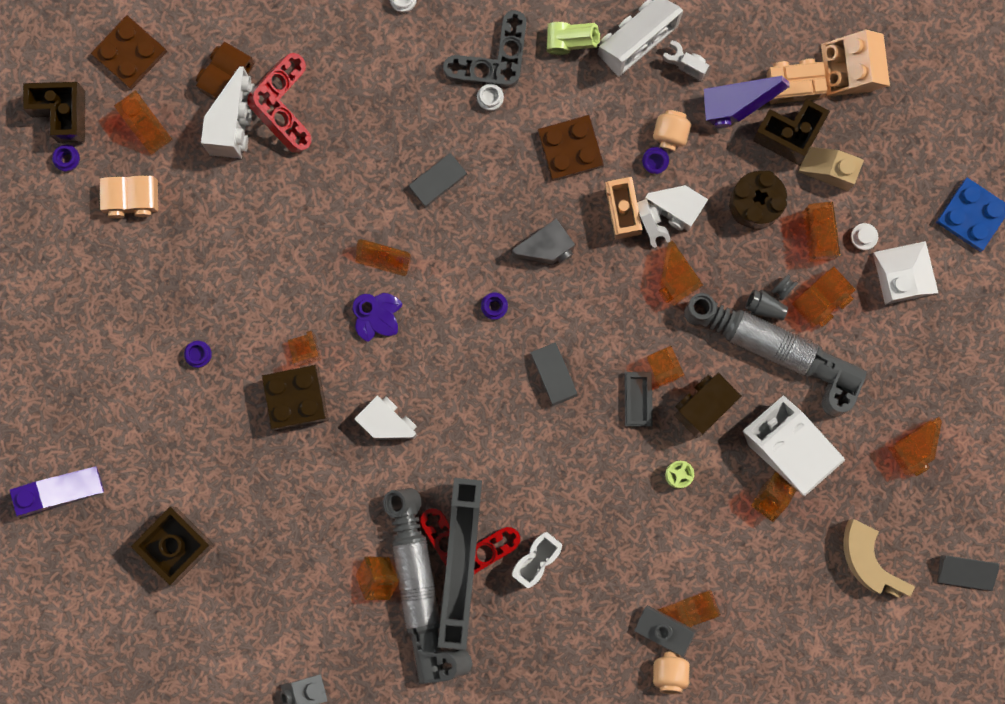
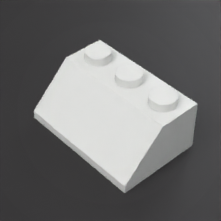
(639, 34)

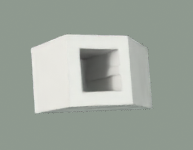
(678, 204)
(383, 423)

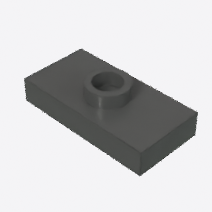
(665, 630)

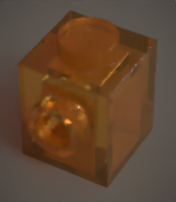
(773, 497)

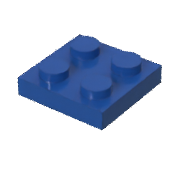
(973, 214)

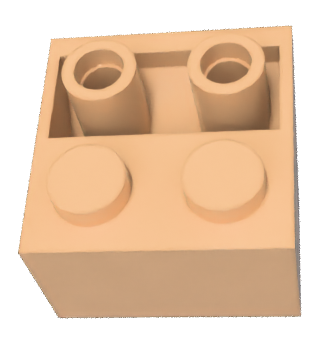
(855, 63)

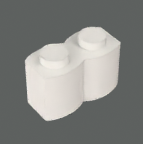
(531, 566)

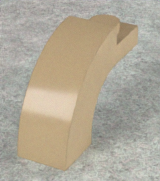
(861, 559)

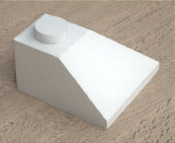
(905, 273)

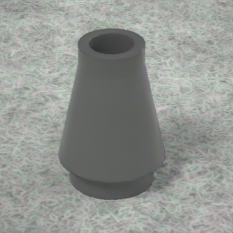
(764, 305)

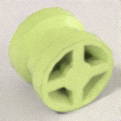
(683, 476)

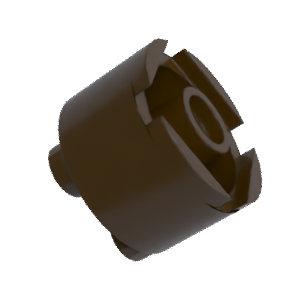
(762, 185)

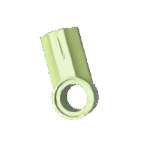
(566, 37)

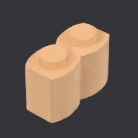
(129, 195)

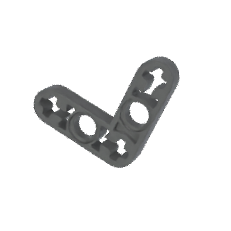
(495, 67)

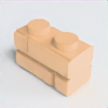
(805, 80)
(623, 208)

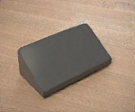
(967, 572)

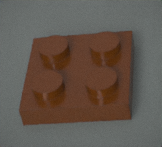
(129, 52)
(570, 148)

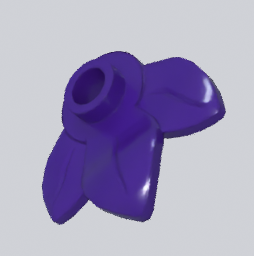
(379, 318)

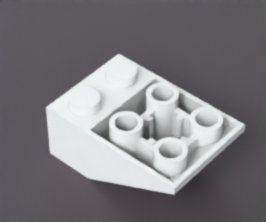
(227, 118)
(792, 446)

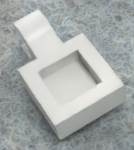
(691, 64)
(650, 219)

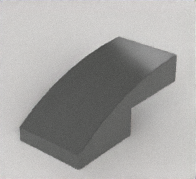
(554, 374)

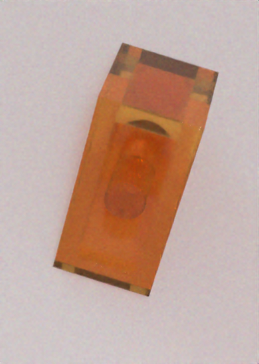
(143, 122)
(677, 277)
(917, 448)

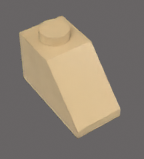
(832, 167)

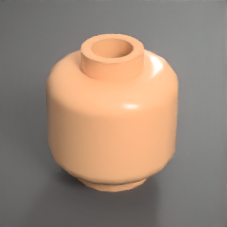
(672, 130)
(671, 673)

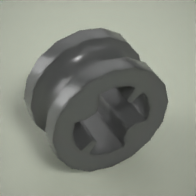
(784, 287)

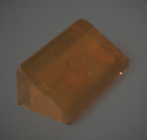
(383, 257)

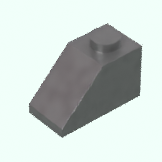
(546, 245)

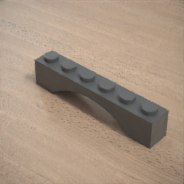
(460, 564)

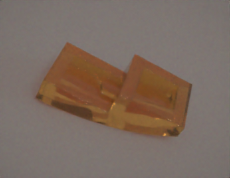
(693, 609)

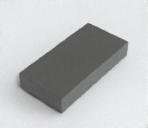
(437, 180)
(638, 399)

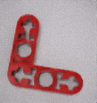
(272, 98)
(443, 555)

